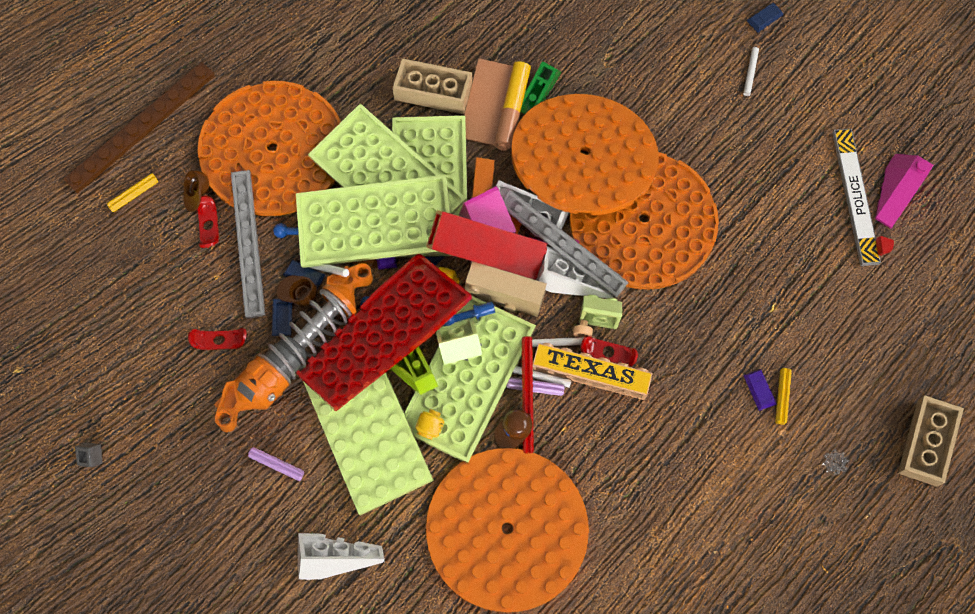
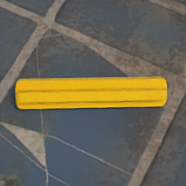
(132, 192)
(783, 396)

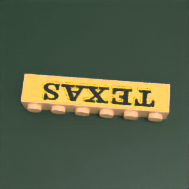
(592, 371)

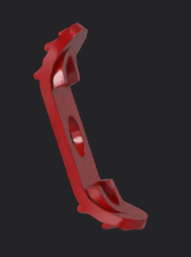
(208, 212)
(205, 339)
(621, 353)

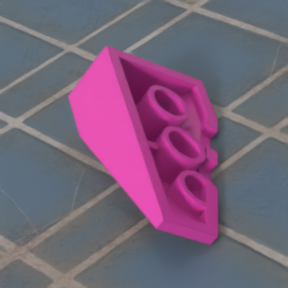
(901, 181)

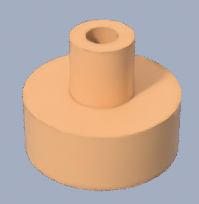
(582, 330)

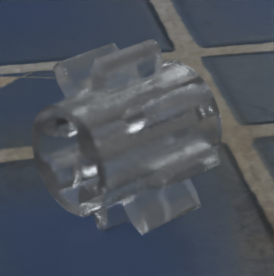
(837, 457)

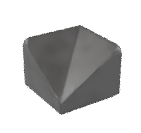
(88, 454)

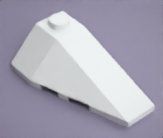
(555, 215)
(567, 278)
(328, 557)

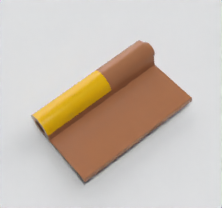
(495, 102)

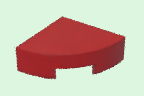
(884, 245)

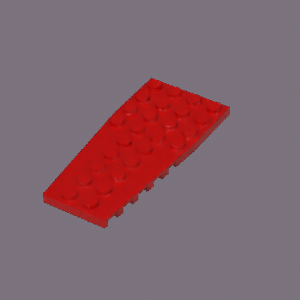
(384, 331)

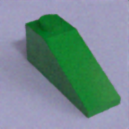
(540, 86)

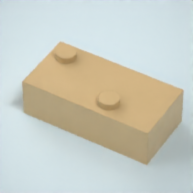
(432, 86)
(505, 289)
(931, 441)

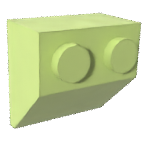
(601, 311)
(459, 341)

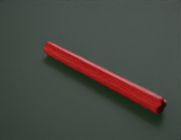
(527, 388)

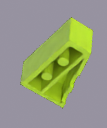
(416, 372)

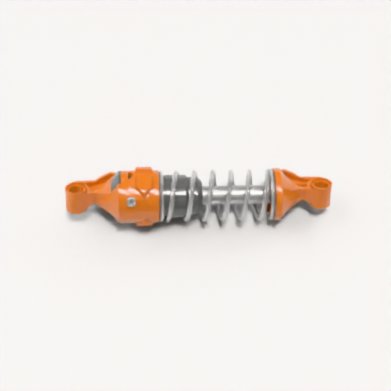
(271, 373)

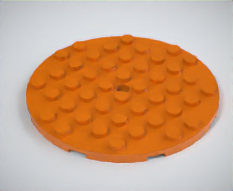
(249, 122)
(551, 162)
(667, 246)
(499, 568)

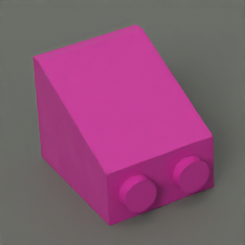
(489, 210)

